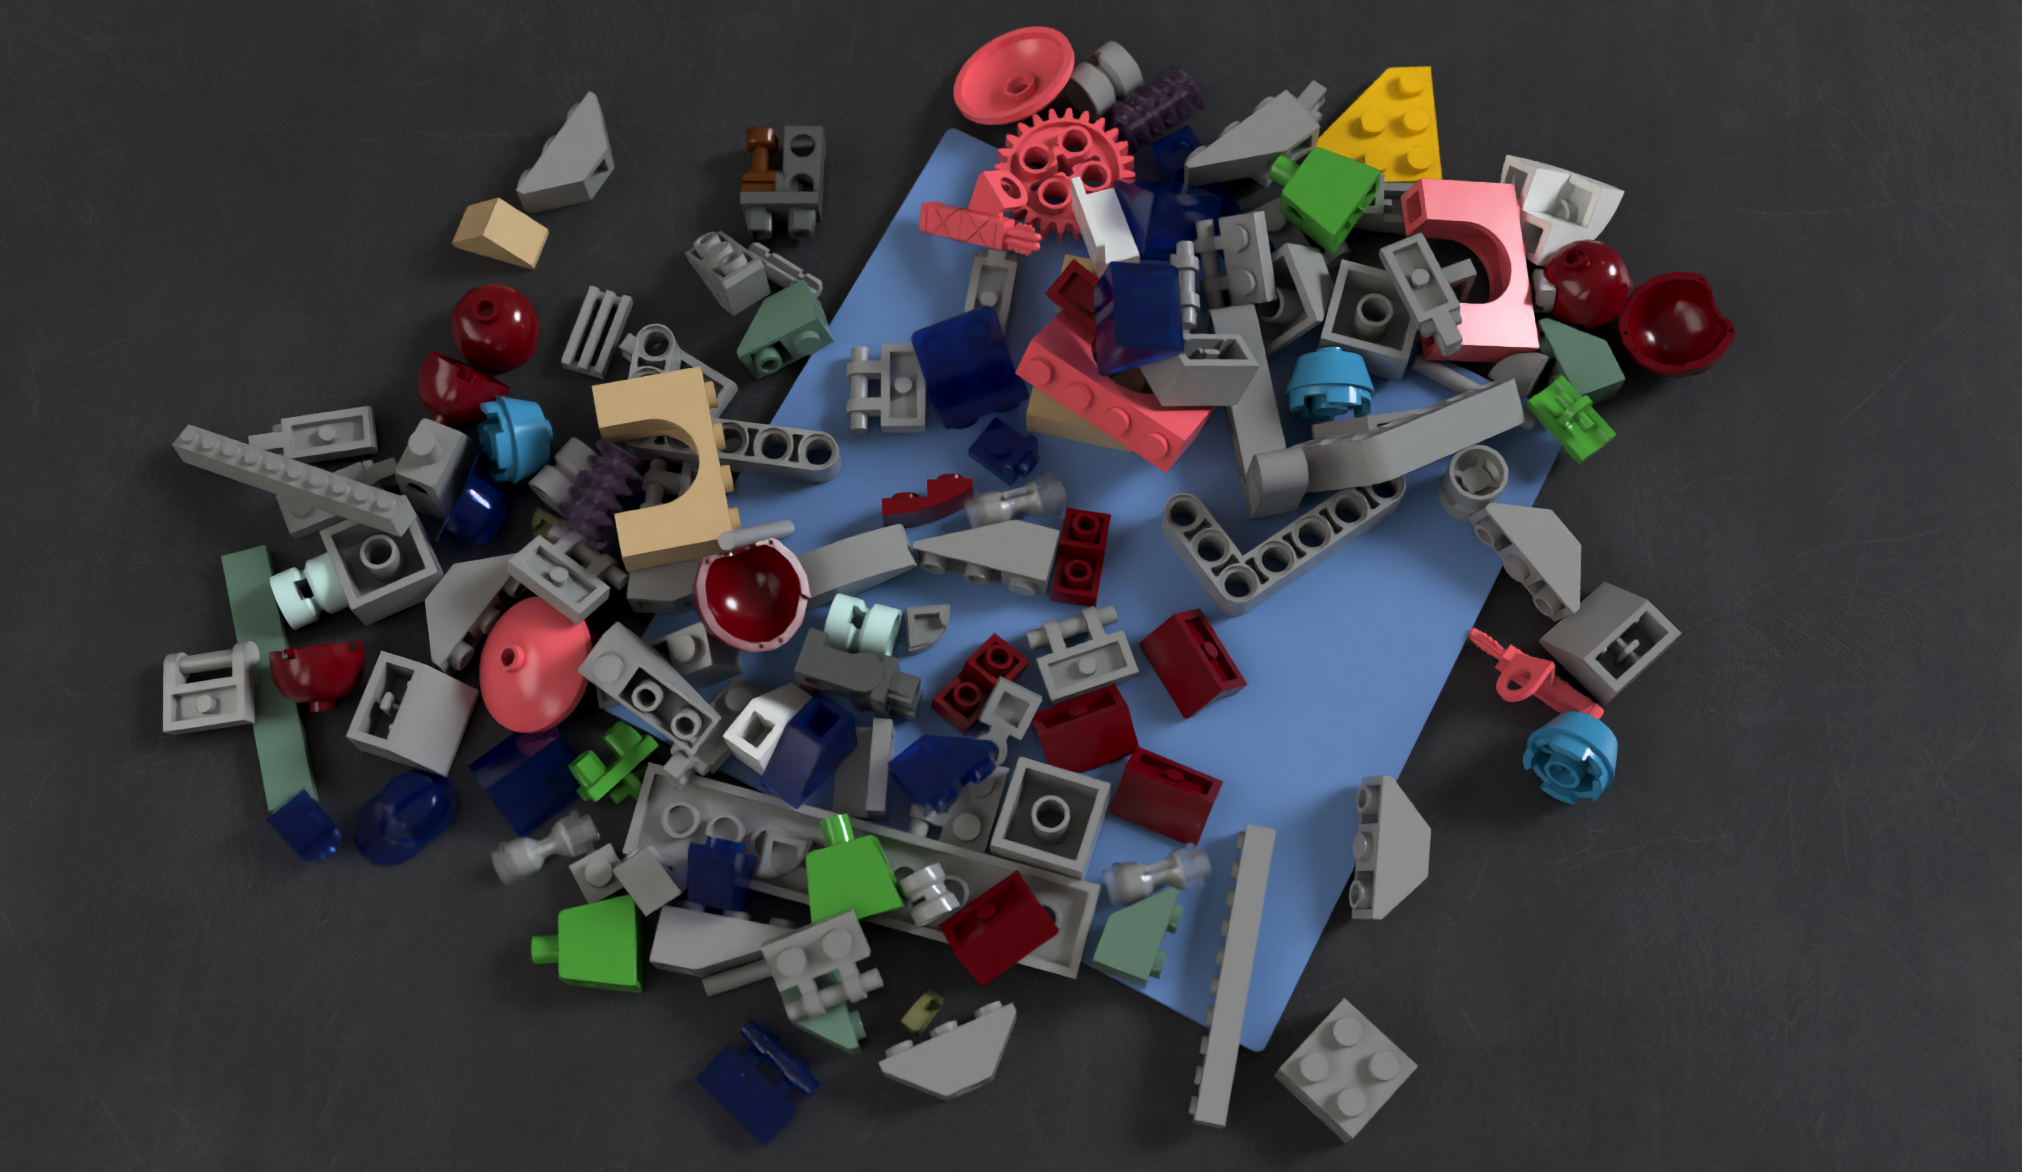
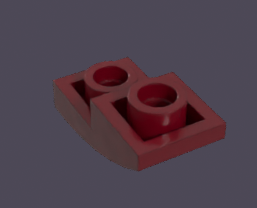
(943, 499)
(1080, 557)
(969, 691)

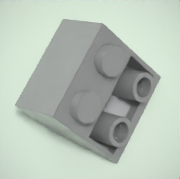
(1209, 372)
(1610, 640)
(412, 714)

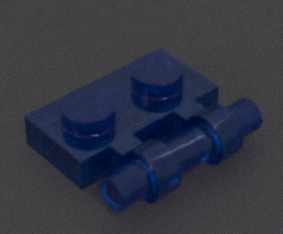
(750, 1095)

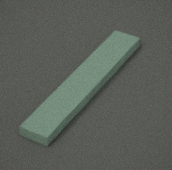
(278, 721)

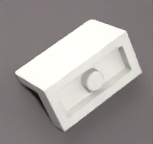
(1102, 226)

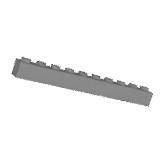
(295, 480)
(1234, 977)

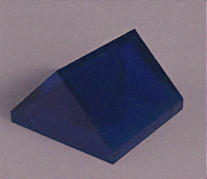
(1164, 214)
(1137, 316)
(528, 778)

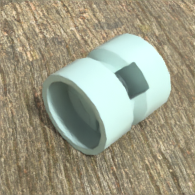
(324, 583)
(862, 629)

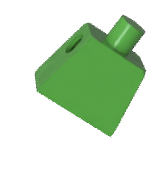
(1325, 194)
(850, 874)
(596, 945)

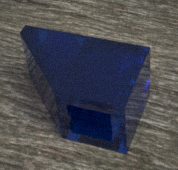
(809, 750)
(939, 767)
(719, 874)

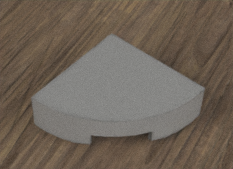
(1543, 293)
(1523, 367)
(925, 626)
(782, 854)

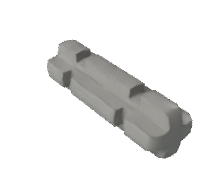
(783, 271)

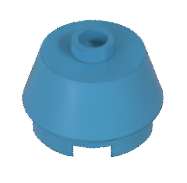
(1330, 385)
(515, 438)
(1573, 757)

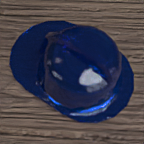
(478, 509)
(405, 817)

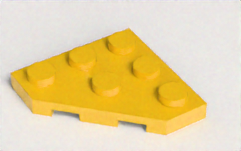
(1391, 127)

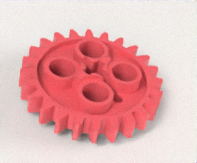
(1047, 145)

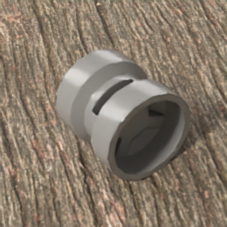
(928, 895)

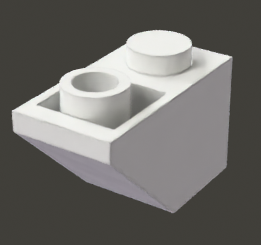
(761, 724)

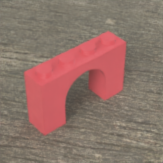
(1488, 223)
(1064, 368)

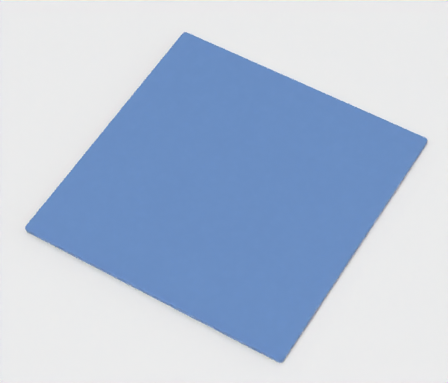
(1331, 663)

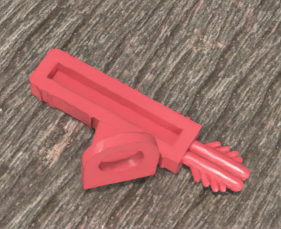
(984, 218)
(1534, 676)

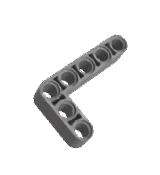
(755, 437)
(1413, 439)
(1269, 473)
(1283, 546)

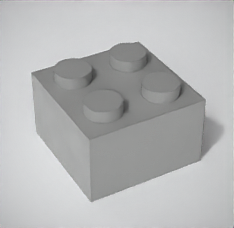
(1369, 320)
(381, 569)
(1051, 818)
(1345, 1071)

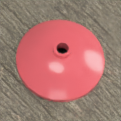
(1014, 76)
(532, 666)

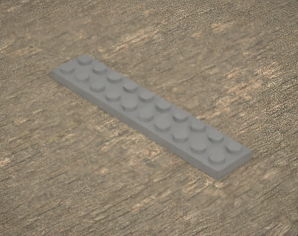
(721, 810)

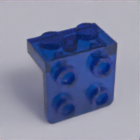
(968, 368)

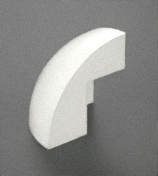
(1557, 205)

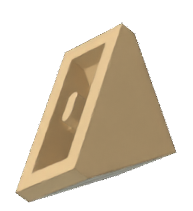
(501, 233)

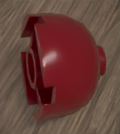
(1588, 283)
(495, 328)
(456, 390)
(319, 673)

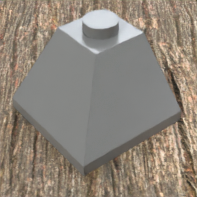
(1302, 296)

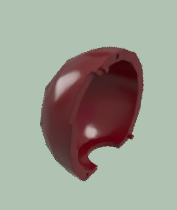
(1675, 326)
(752, 596)

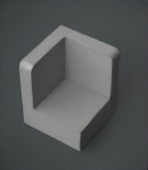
(650, 879)

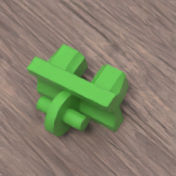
(1571, 419)
(598, 778)

